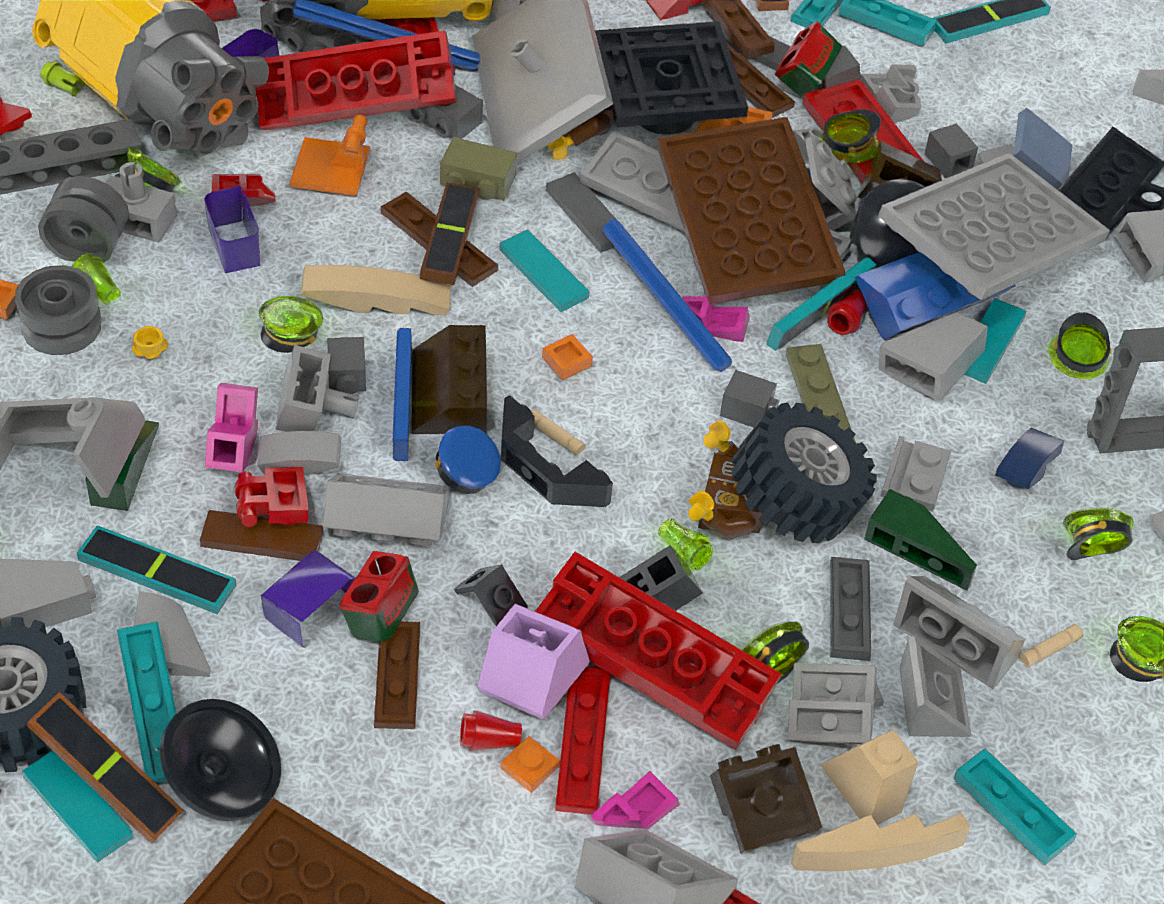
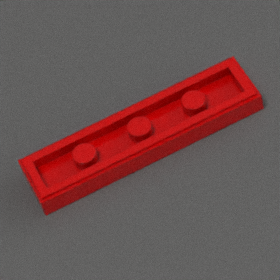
(583, 743)

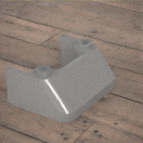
(100, 425)

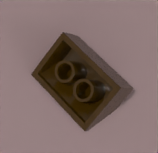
(450, 380)

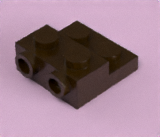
(765, 797)

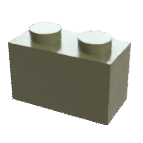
(479, 167)

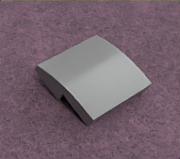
(832, 703)

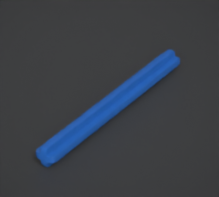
(370, 29)
(667, 295)

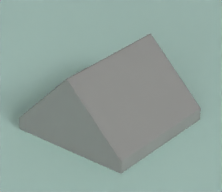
(932, 693)

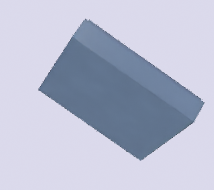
(1042, 149)

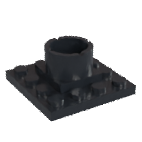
(670, 76)

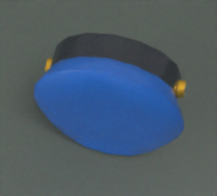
(467, 459)

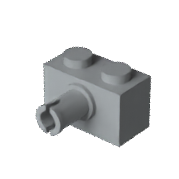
(149, 208)
(307, 394)

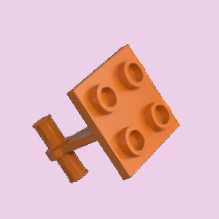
(333, 164)

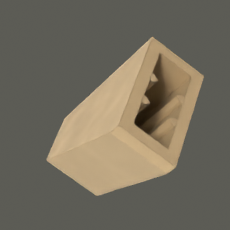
(874, 776)

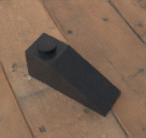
(665, 579)

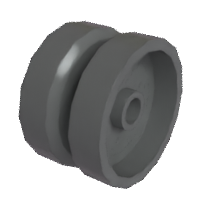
(83, 219)
(58, 310)

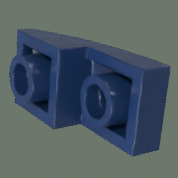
(1028, 458)

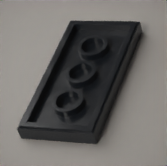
(1111, 177)

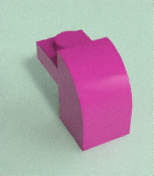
(235, 428)

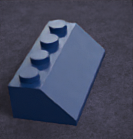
(912, 294)

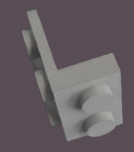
(831, 183)

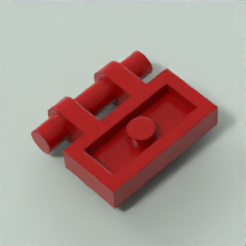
(280, 496)

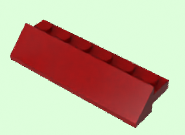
(357, 81)
(661, 651)

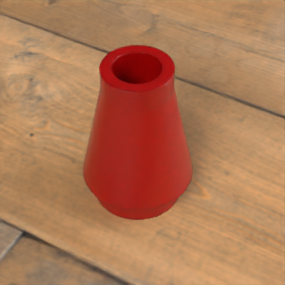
(847, 314)
(488, 732)

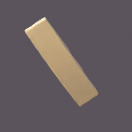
(369, 287)
(868, 847)

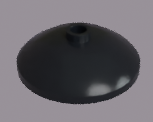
(875, 236)
(233, 747)

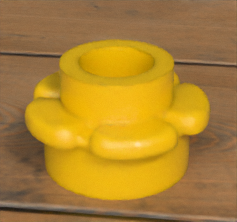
(145, 336)

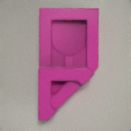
(721, 322)
(639, 806)

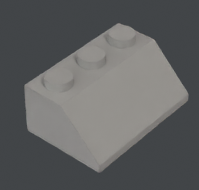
(385, 508)
(957, 630)
(648, 870)

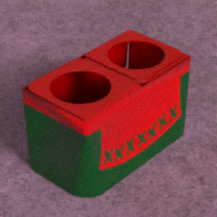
(808, 59)
(382, 615)

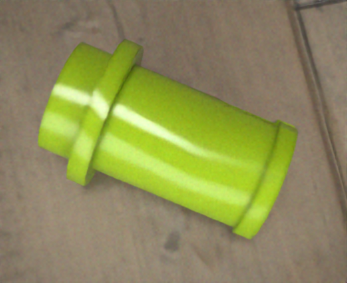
(54, 74)

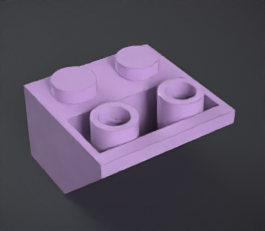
(532, 661)

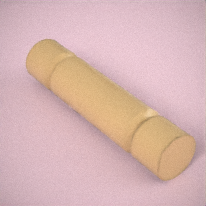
(557, 433)
(1051, 645)

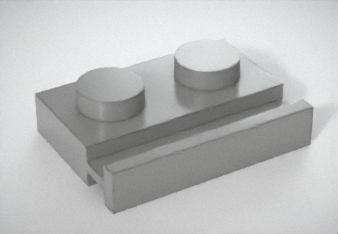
(917, 471)

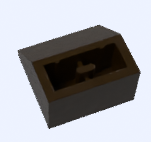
(895, 164)

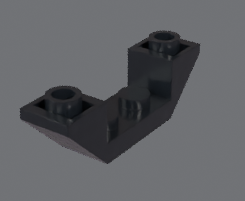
(579, 487)

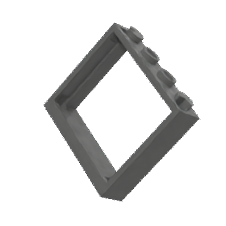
(1106, 427)

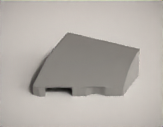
(897, 91)
(178, 639)

